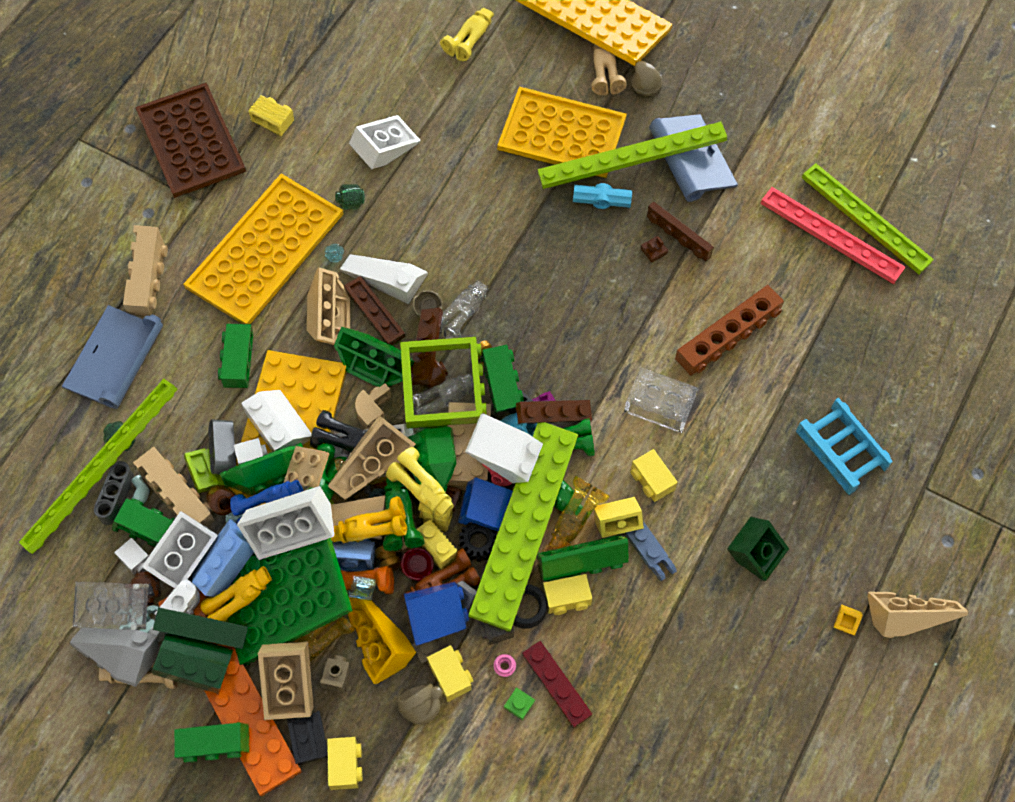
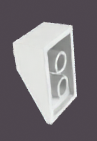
(383, 141)
(504, 449)

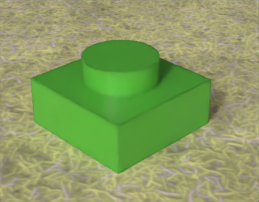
(519, 703)

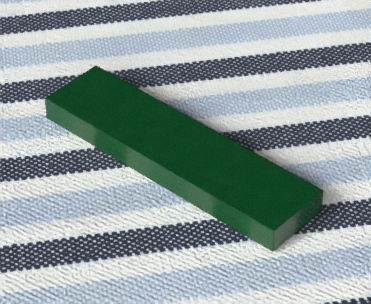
(200, 628)

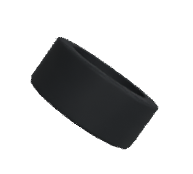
(538, 618)

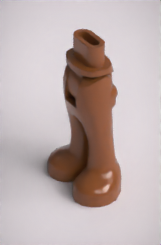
(459, 564)

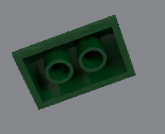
(192, 662)

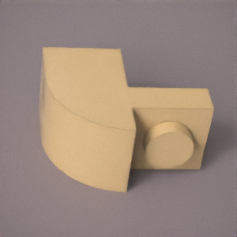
(368, 405)

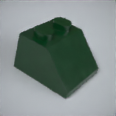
(758, 547)

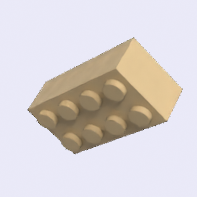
(466, 466)

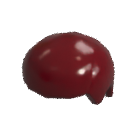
(417, 564)

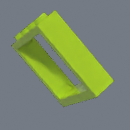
(442, 419)

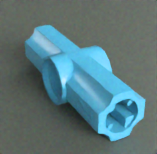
(602, 196)

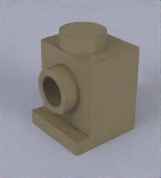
(338, 681)

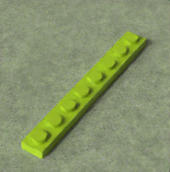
(867, 219)

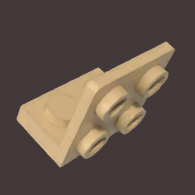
(307, 467)

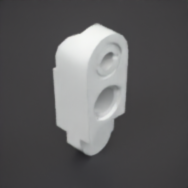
(182, 599)

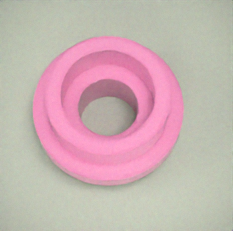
(504, 659)

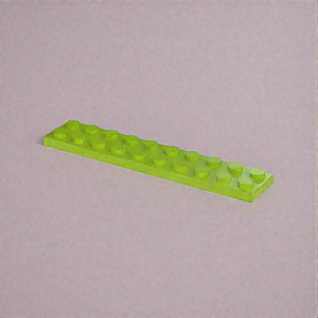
(523, 530)

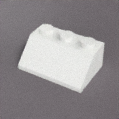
(276, 420)
(179, 550)

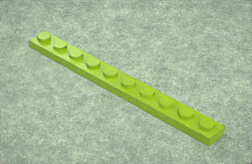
(632, 155)
(97, 466)

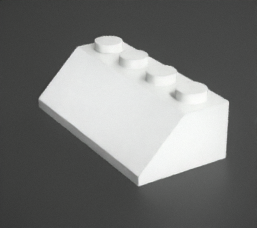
(288, 523)

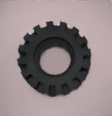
(477, 552)

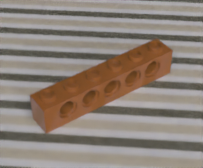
(765, 299)

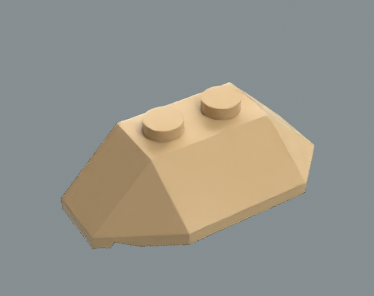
(327, 306)

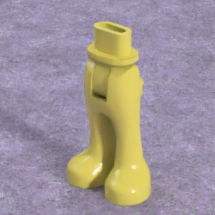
(475, 27)
(429, 491)

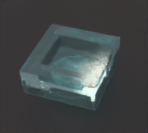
(362, 588)

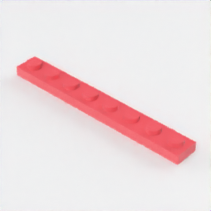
(833, 235)

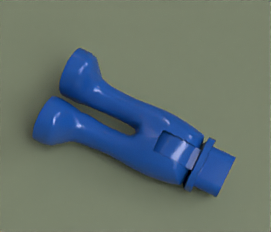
(240, 503)

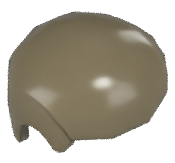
(426, 300)

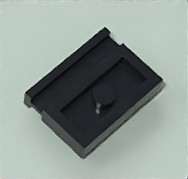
(308, 738)

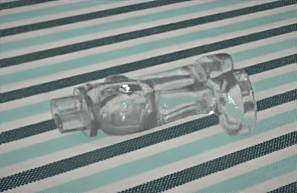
(466, 302)
(449, 391)

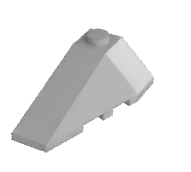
(120, 652)

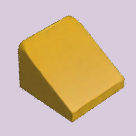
(848, 620)

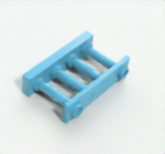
(834, 463)

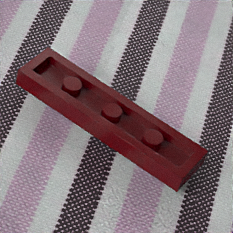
(557, 684)

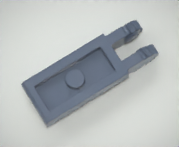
(650, 551)

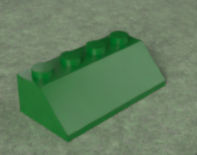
(583, 557)

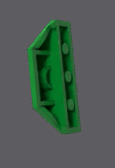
(369, 358)
(435, 452)
(259, 473)

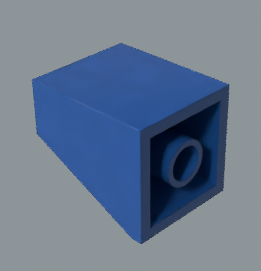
(436, 612)

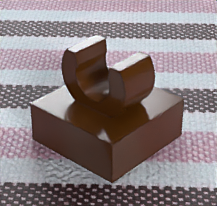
(654, 249)

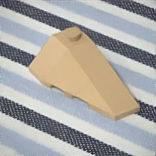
(370, 458)
(905, 616)

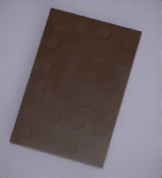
(190, 140)

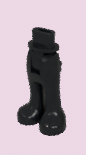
(326, 421)

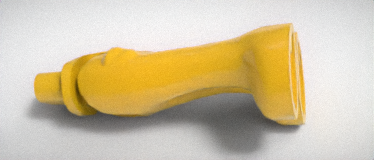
(360, 526)
(244, 590)

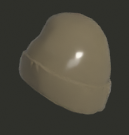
(646, 80)
(420, 703)

